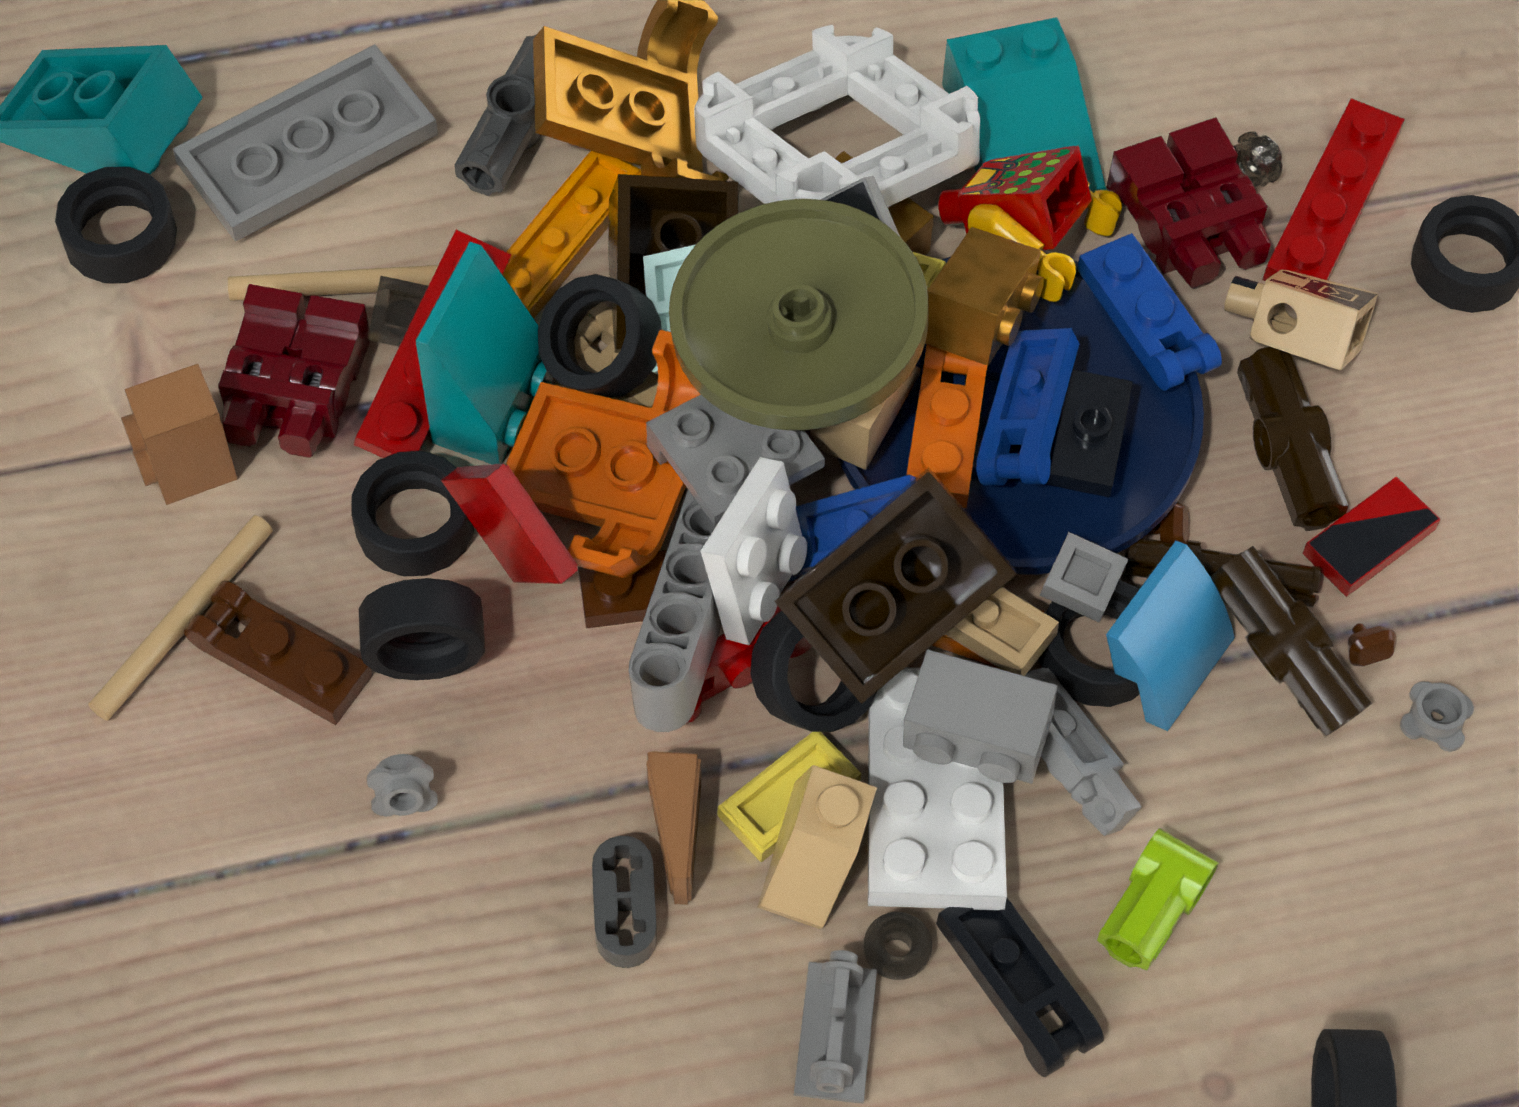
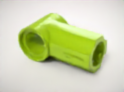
(1162, 888)

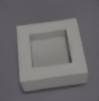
(1083, 577)

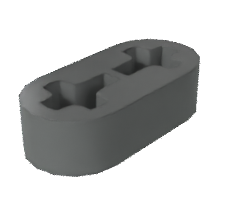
(638, 900)

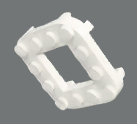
(936, 126)

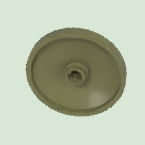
(799, 314)

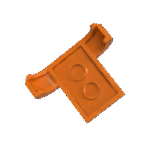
(593, 465)

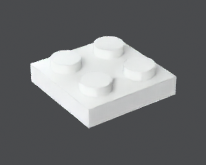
(754, 551)

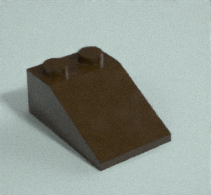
(656, 217)
(895, 585)

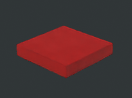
(510, 524)

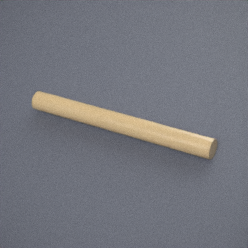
(330, 282)
(172, 626)

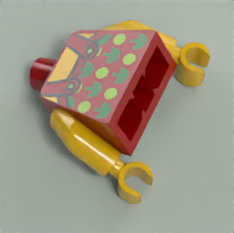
(1034, 203)

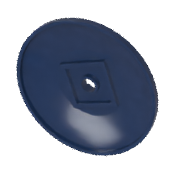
(1033, 520)

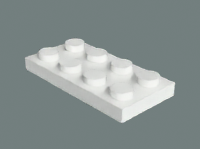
(930, 825)

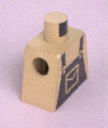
(1328, 321)

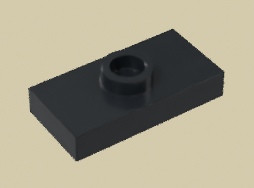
(1090, 433)

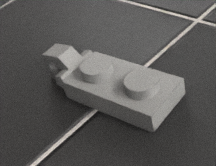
(1085, 763)

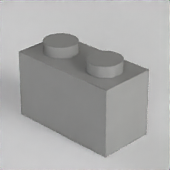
(979, 717)

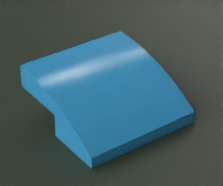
(1171, 635)

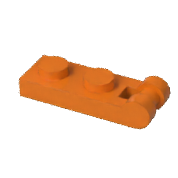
(947, 421)

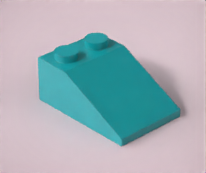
(1024, 92)
(99, 107)
(479, 361)

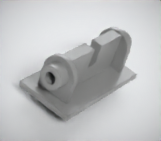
(836, 1029)

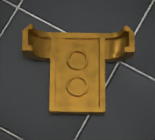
(624, 102)

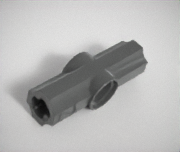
(503, 129)

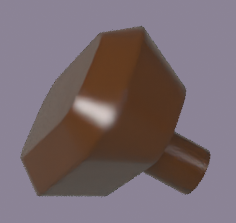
(1174, 526)
(1370, 645)

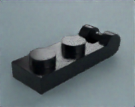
(1021, 983)

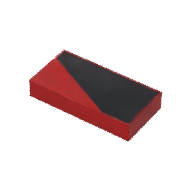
(1371, 536)

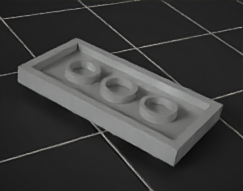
(305, 142)

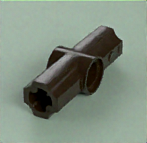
(1292, 439)
(1289, 641)

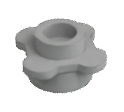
(1445, 701)
(402, 786)

